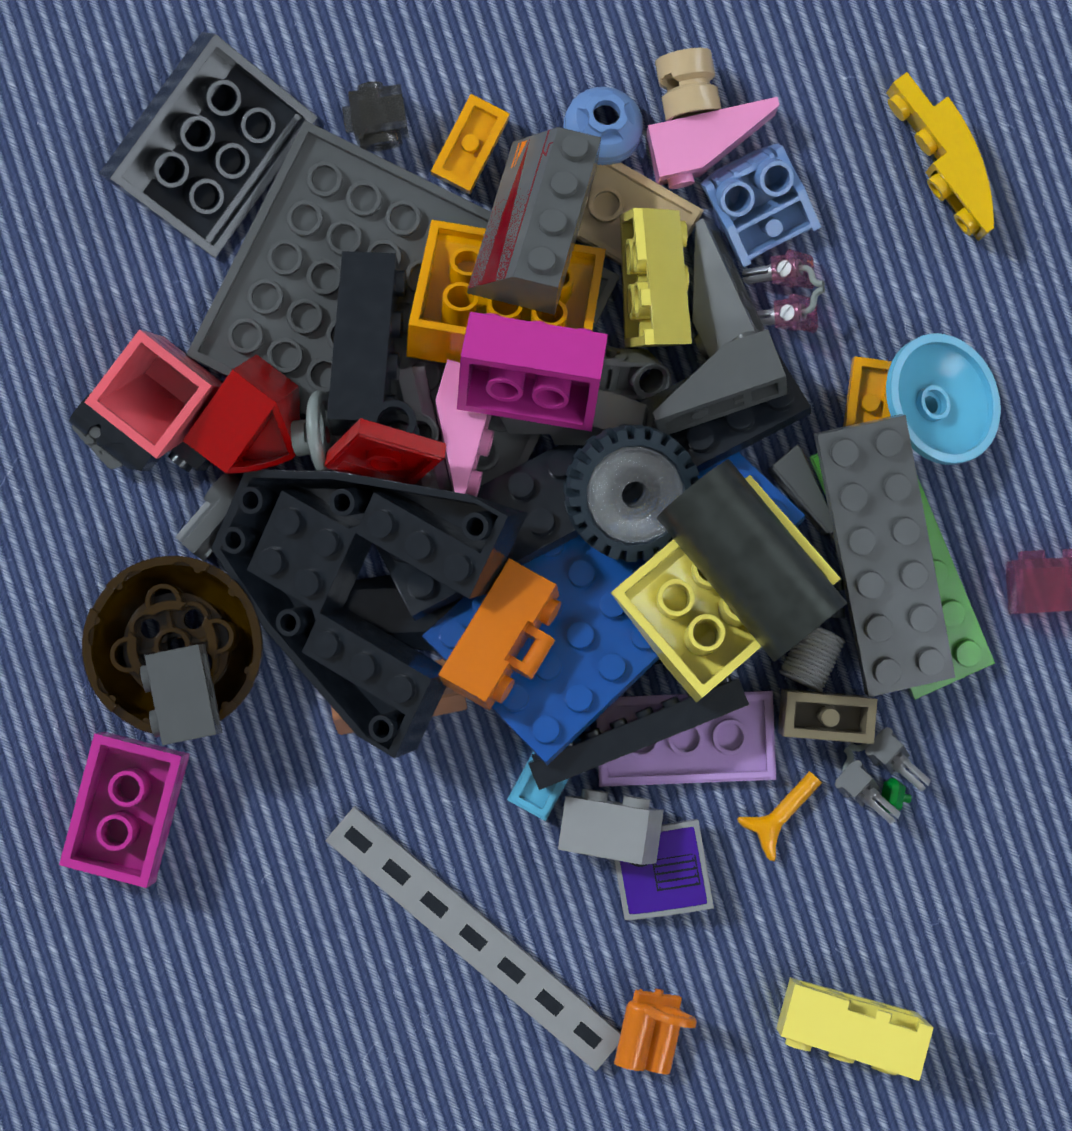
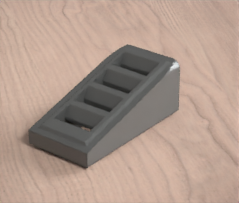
(799, 483)

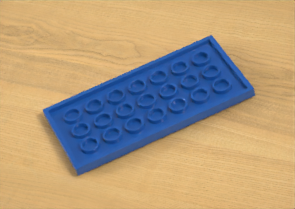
(595, 642)

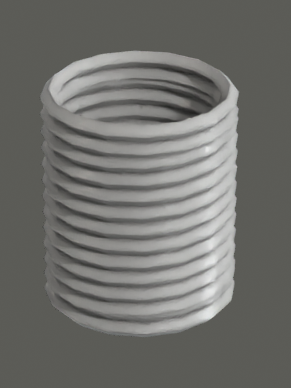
(813, 658)

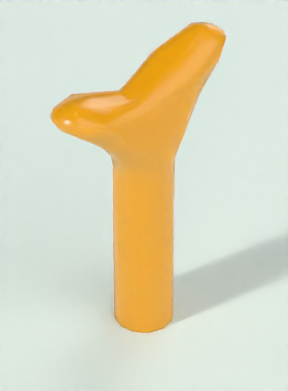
(769, 826)

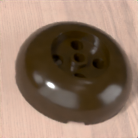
(166, 591)

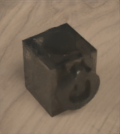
(376, 116)

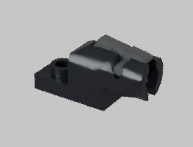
(119, 450)

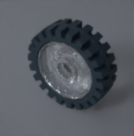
(603, 471)

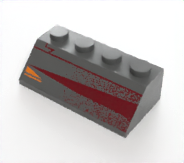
(536, 219)

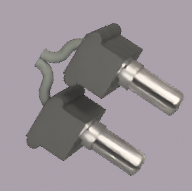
(862, 788)

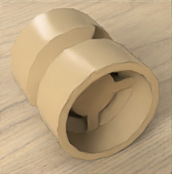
(687, 81)

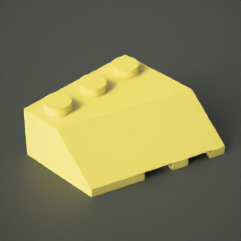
(654, 278)

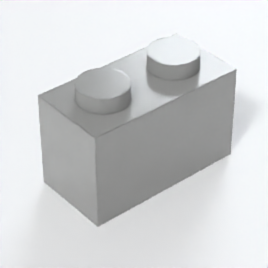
(611, 828)

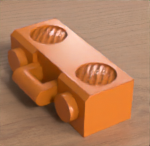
(504, 621)

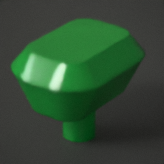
(895, 794)

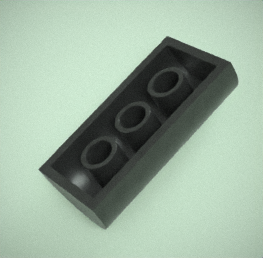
(751, 559)

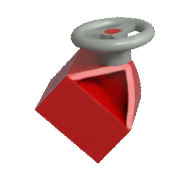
(258, 423)

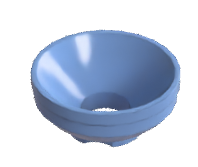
(618, 139)

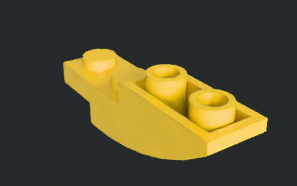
(959, 168)

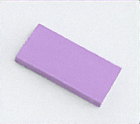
(721, 750)

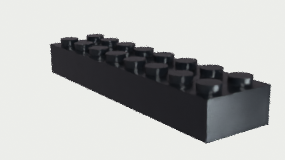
(646, 729)

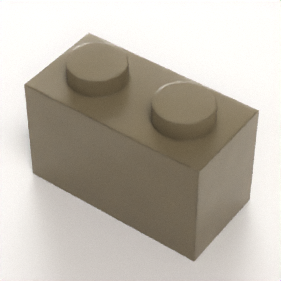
(827, 716)

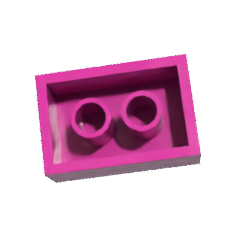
(530, 371)
(124, 809)

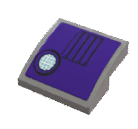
(672, 884)

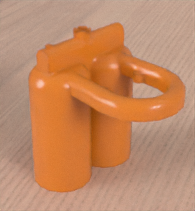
(651, 1031)

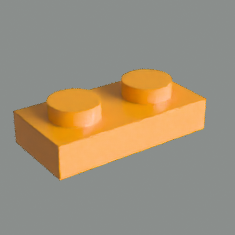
(470, 144)
(867, 391)

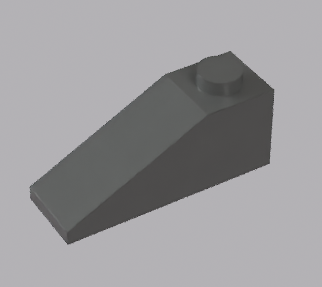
(719, 295)
(729, 381)

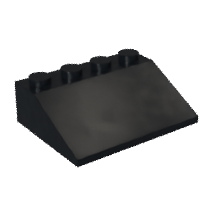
(207, 143)

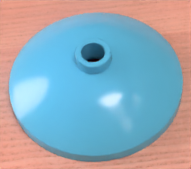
(958, 395)

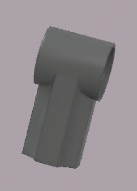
(204, 526)

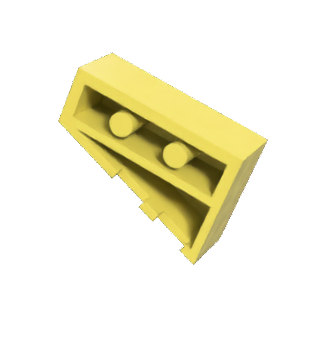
(854, 1029)

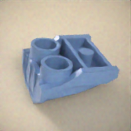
(760, 202)

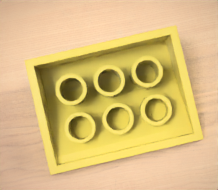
(688, 619)

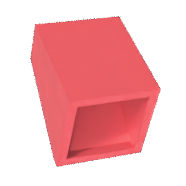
(153, 393)

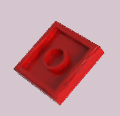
(384, 453)

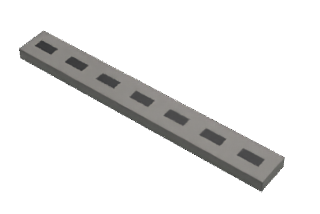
(475, 938)

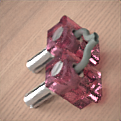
(792, 271)

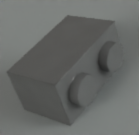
(181, 694)

